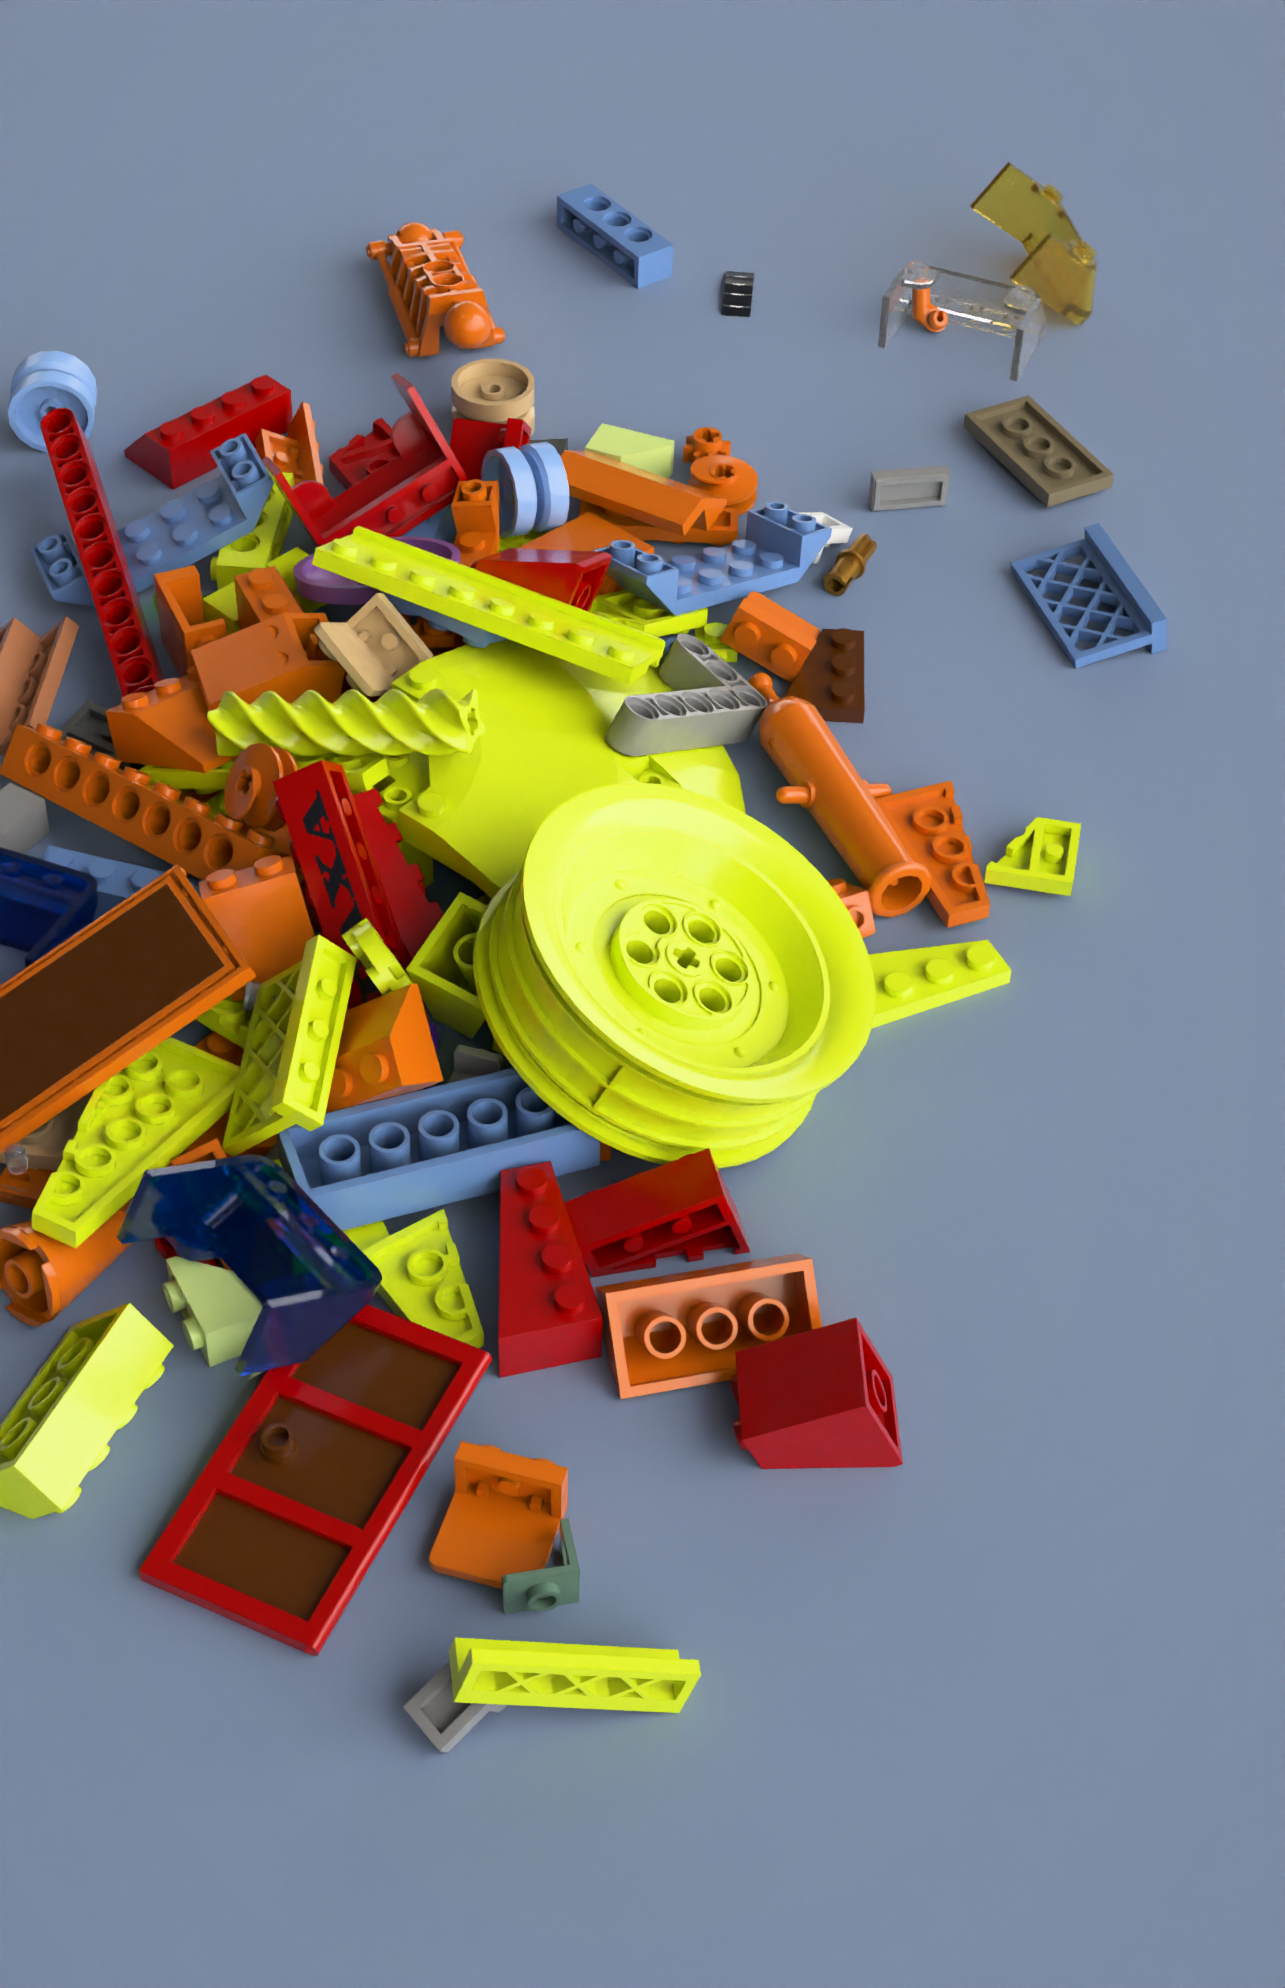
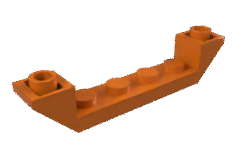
(477, 536)

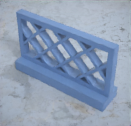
(1118, 588)

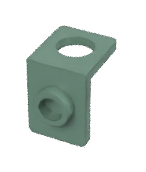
(546, 1587)

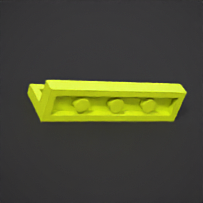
(570, 1675)

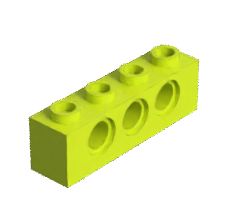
(258, 546)

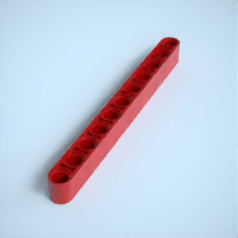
(101, 553)

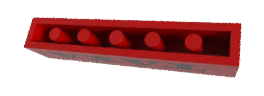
(337, 863)

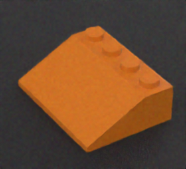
(166, 727)

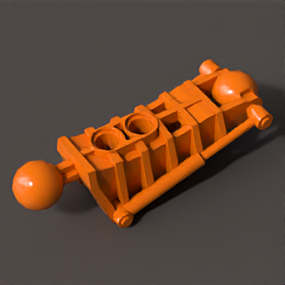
(434, 289)

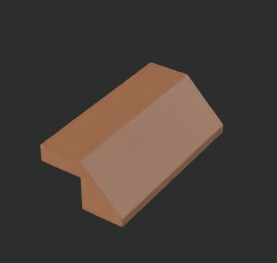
(31, 673)

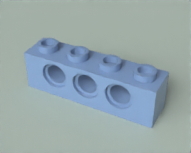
(615, 236)

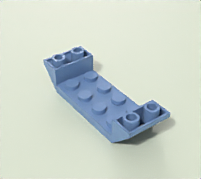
(175, 533)
(772, 555)

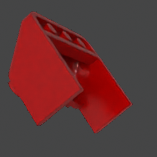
(393, 496)

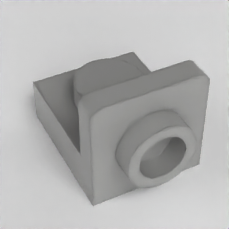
(440, 1716)

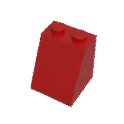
(559, 574)
(817, 1401)

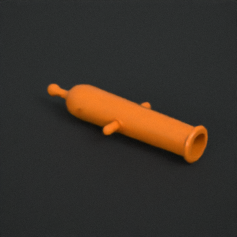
(839, 801)

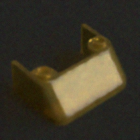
(1059, 260)

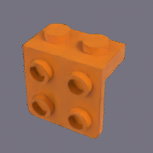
(770, 636)
(500, 1515)

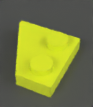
(1039, 858)

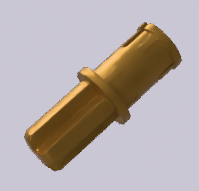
(849, 565)

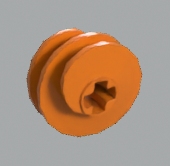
(726, 478)
(250, 785)

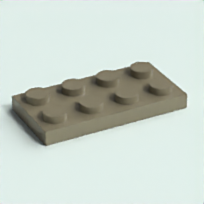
(1038, 451)

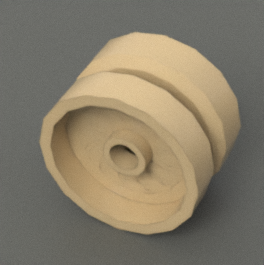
(493, 392)

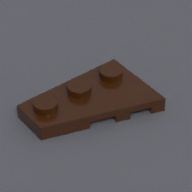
(834, 676)

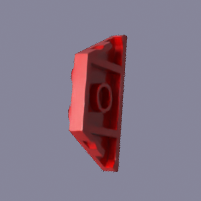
(363, 455)

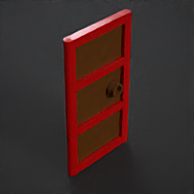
(316, 1478)

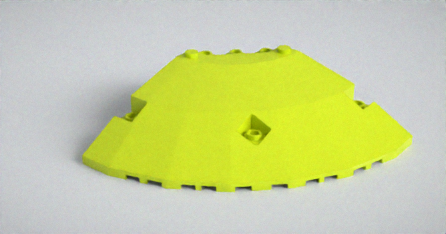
(537, 751)

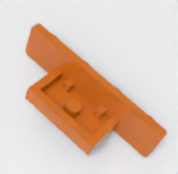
(296, 452)

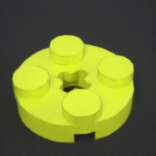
(376, 957)

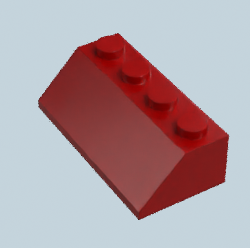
(182, 447)

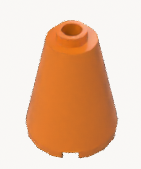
(49, 1275)

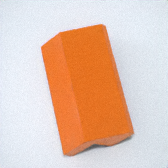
(639, 493)

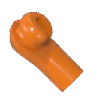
(926, 313)

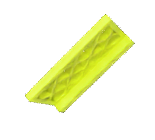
(291, 1046)

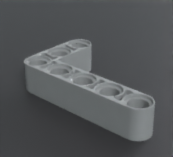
(705, 709)

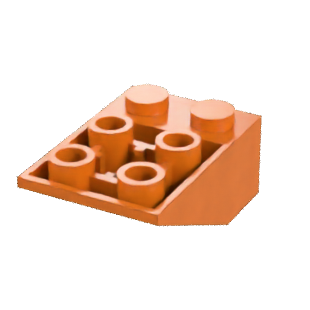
(269, 655)

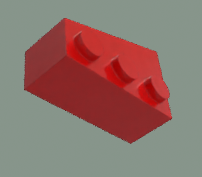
(657, 1216)

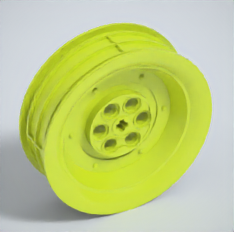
(672, 975)

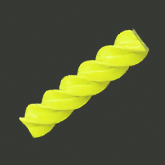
(350, 724)

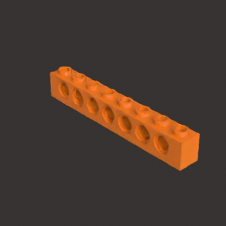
(131, 806)

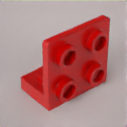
(475, 438)

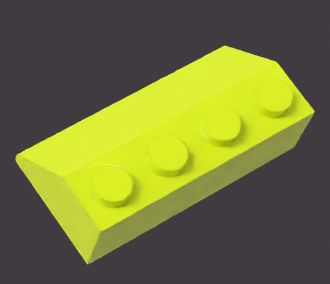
(75, 1408)

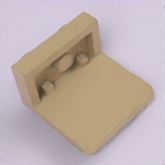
(373, 646)

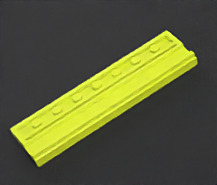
(492, 604)

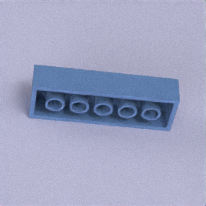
(429, 1148)

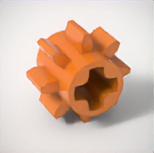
(705, 442)

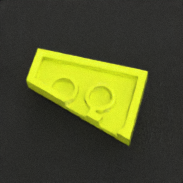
(426, 1280)

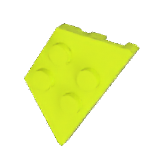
(644, 616)

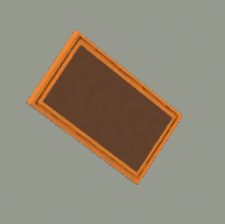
(109, 999)

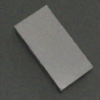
(909, 488)

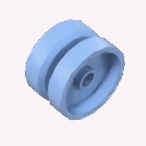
(47, 383)
(531, 487)

